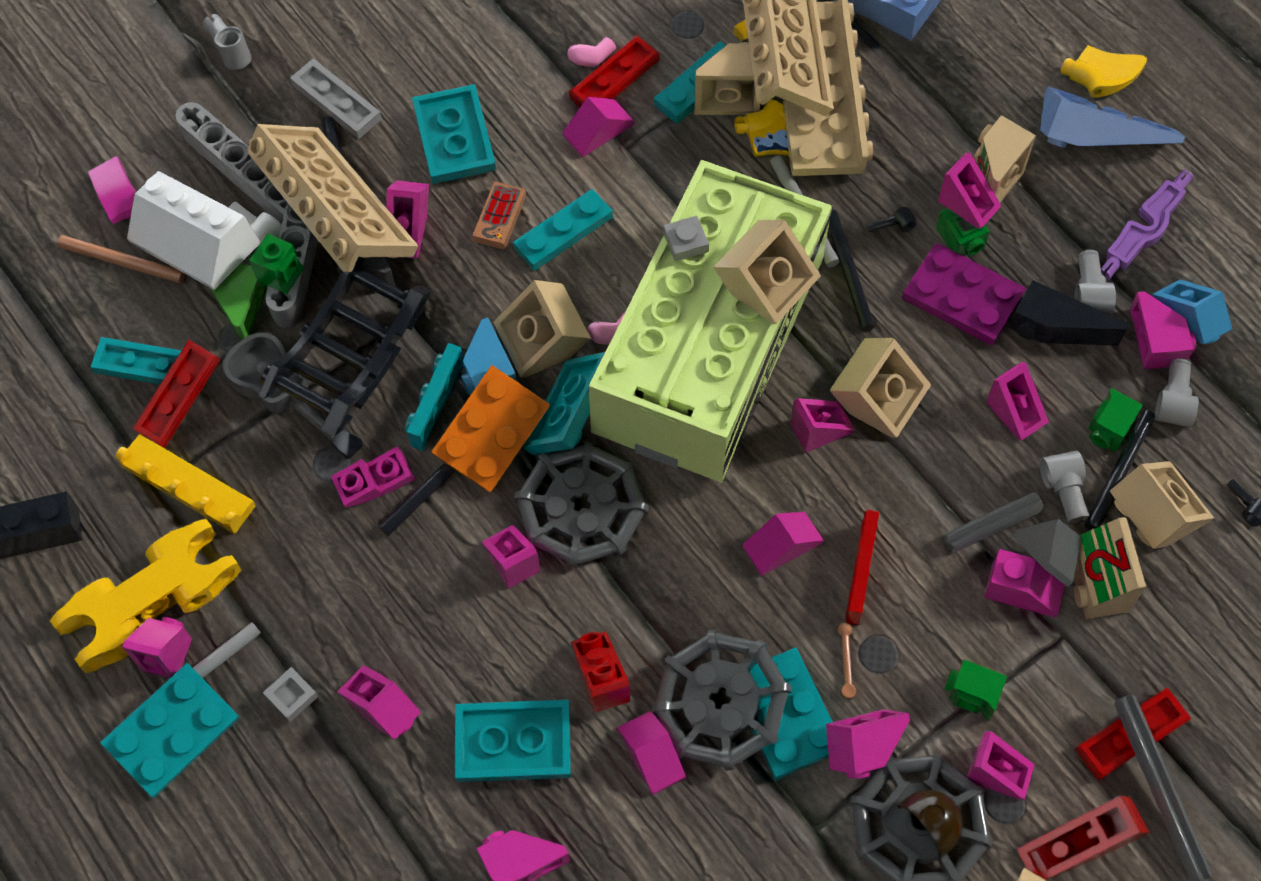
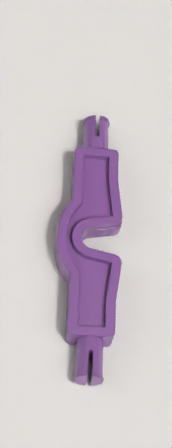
(1156, 213)

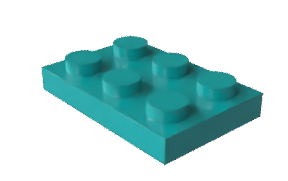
(454, 134)
(568, 407)
(803, 721)
(170, 730)
(512, 741)

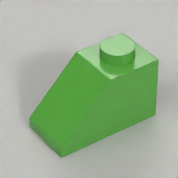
(240, 299)

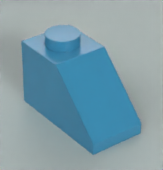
(1201, 307)
(481, 354)

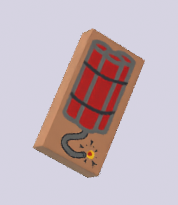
(499, 215)

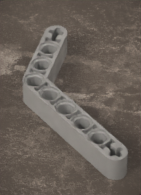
(245, 175)

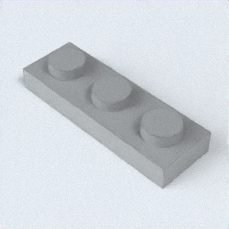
(336, 98)

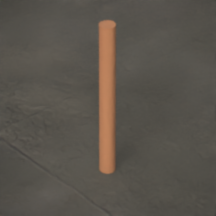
(121, 259)

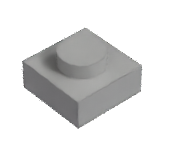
(686, 238)
(290, 694)

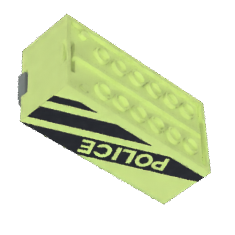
(687, 350)

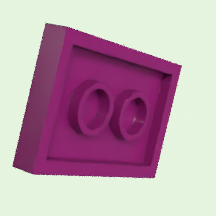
(963, 293)

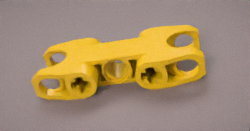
(167, 581)

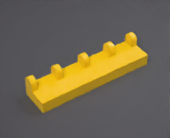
(186, 483)

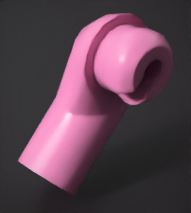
(591, 55)
(603, 331)

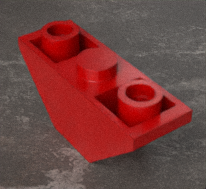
(601, 671)

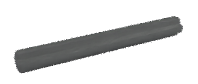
(1163, 789)

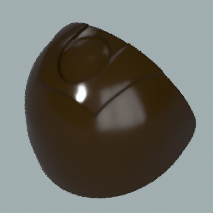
(939, 816)

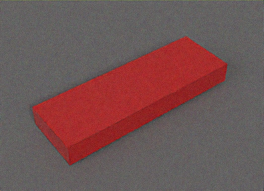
(616, 72)
(176, 394)
(861, 567)
(1112, 747)

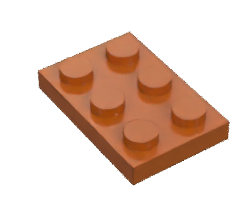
(490, 429)

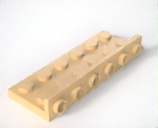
(788, 53)
(838, 140)
(328, 195)

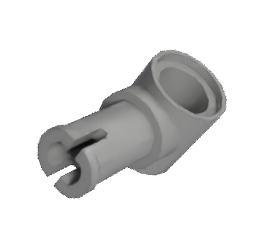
(229, 42)
(1092, 286)
(1176, 401)
(1065, 475)

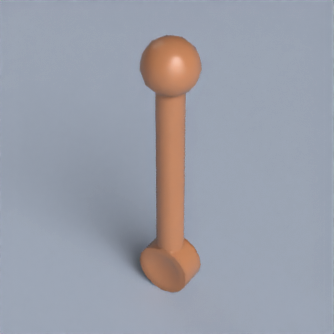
(848, 690)

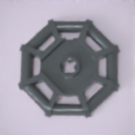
(578, 484)
(733, 717)
(898, 825)

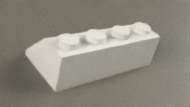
(189, 230)

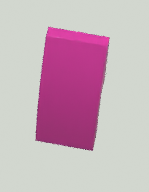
(113, 189)
(373, 479)

